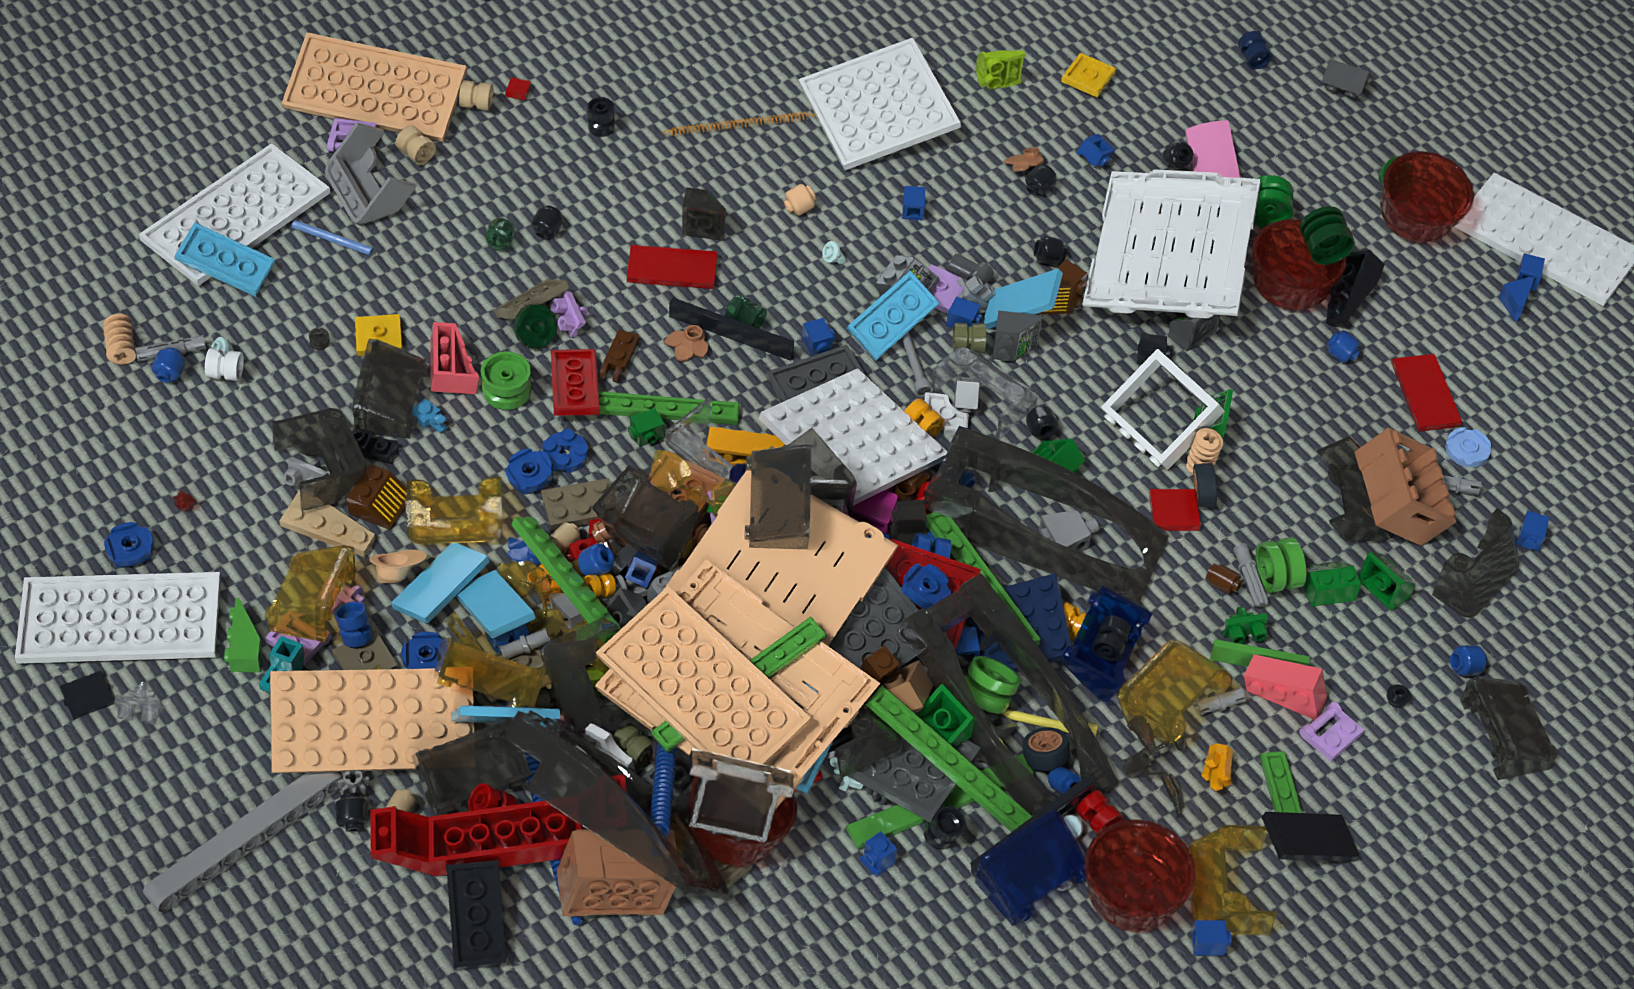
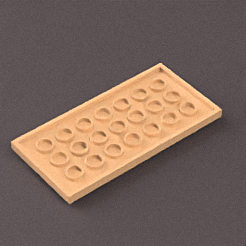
(374, 86)
(702, 682)
(360, 718)

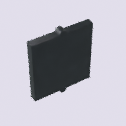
(87, 695)

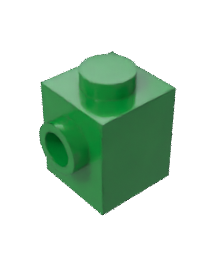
(646, 427)

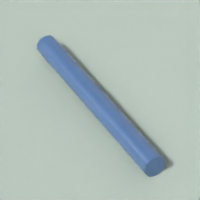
(332, 237)

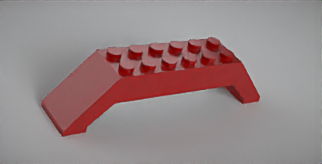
(505, 834)

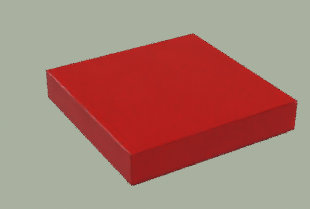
(1174, 509)

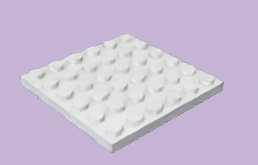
(879, 103)
(861, 428)

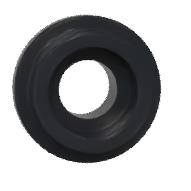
(1396, 700)

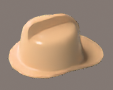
(396, 565)

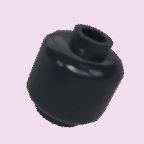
(1178, 155)
(1040, 180)
(547, 222)
(1049, 250)
(1042, 422)
(351, 812)

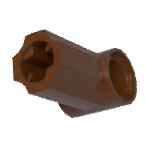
(909, 488)

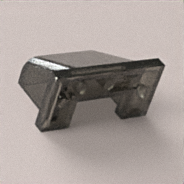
(736, 795)

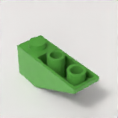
(245, 644)

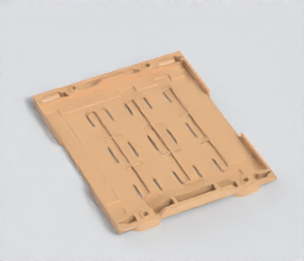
(835, 588)
(753, 625)

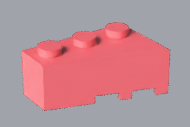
(449, 362)
(1287, 684)

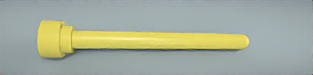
(1041, 721)

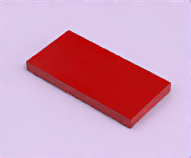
(672, 266)
(574, 382)
(1426, 392)

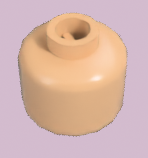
(799, 199)

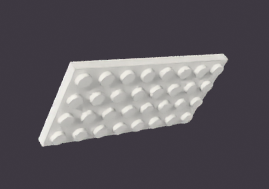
(240, 205)
(1573, 248)
(118, 617)

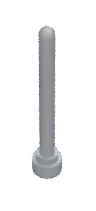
(921, 384)

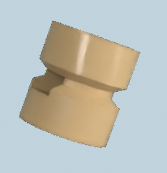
(478, 95)
(415, 145)

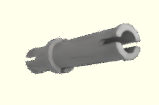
(183, 345)

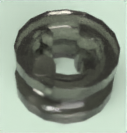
(319, 333)

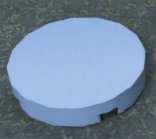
(1468, 447)

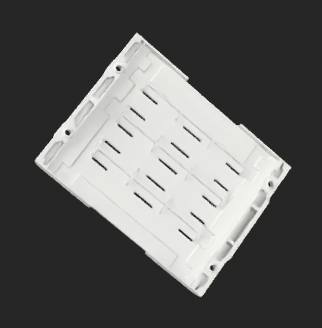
(1173, 189)

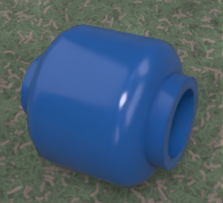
(1343, 346)
(168, 364)
(596, 560)
(1468, 660)

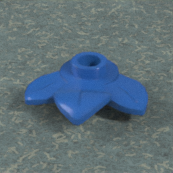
(520, 551)

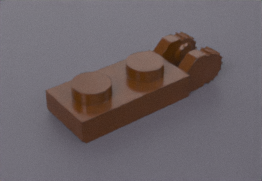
(619, 354)

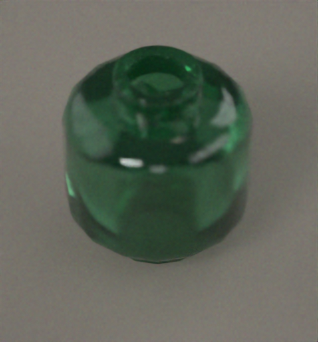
(500, 234)

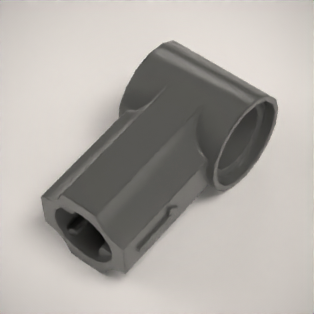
(967, 269)

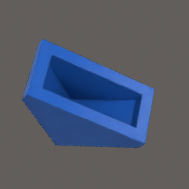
(1514, 296)

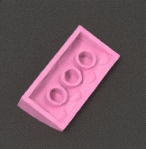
(1213, 148)

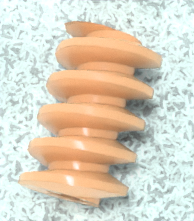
(119, 339)
(1205, 448)

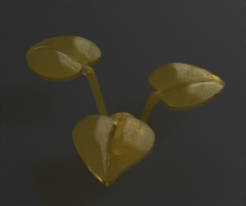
(672, 470)
(523, 577)

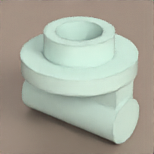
(832, 253)
(223, 344)
(1074, 824)

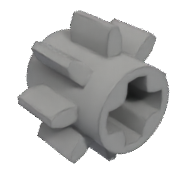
(353, 782)

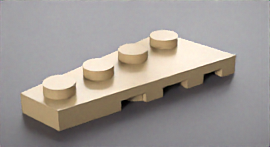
(328, 526)

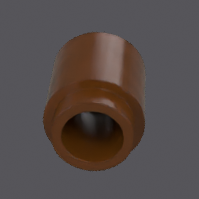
(1224, 578)

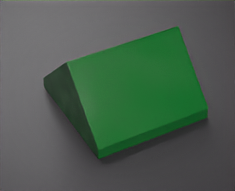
(947, 716)

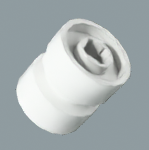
(221, 364)

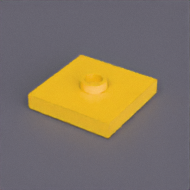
(1088, 75)
(379, 327)

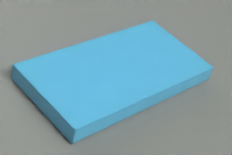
(224, 259)
(1025, 296)
(892, 315)
(440, 582)
(494, 604)
(488, 714)

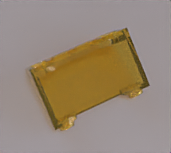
(454, 517)
(310, 592)
(1169, 687)

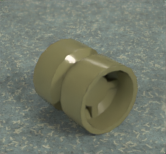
(969, 337)
(634, 744)

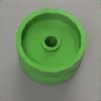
(506, 380)
(1280, 565)
(992, 684)

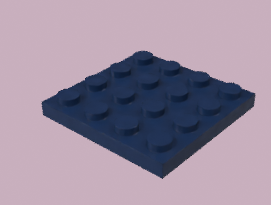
(1044, 610)

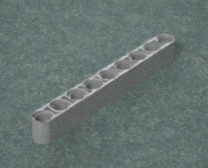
(240, 839)

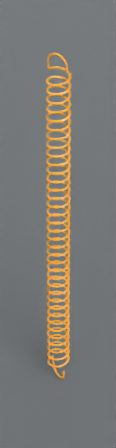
(737, 123)

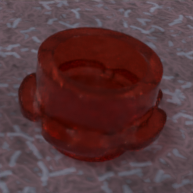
(184, 501)

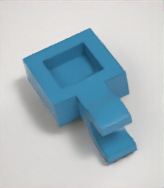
(429, 414)

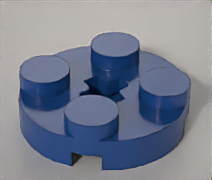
(566, 441)
(533, 481)
(133, 555)
(919, 576)
(416, 646)

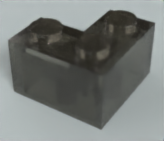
(907, 520)

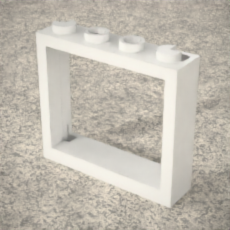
(1186, 439)

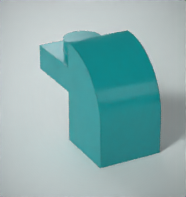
(285, 656)

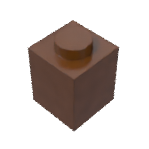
(880, 664)

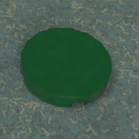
(535, 326)

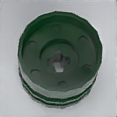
(1327, 235)

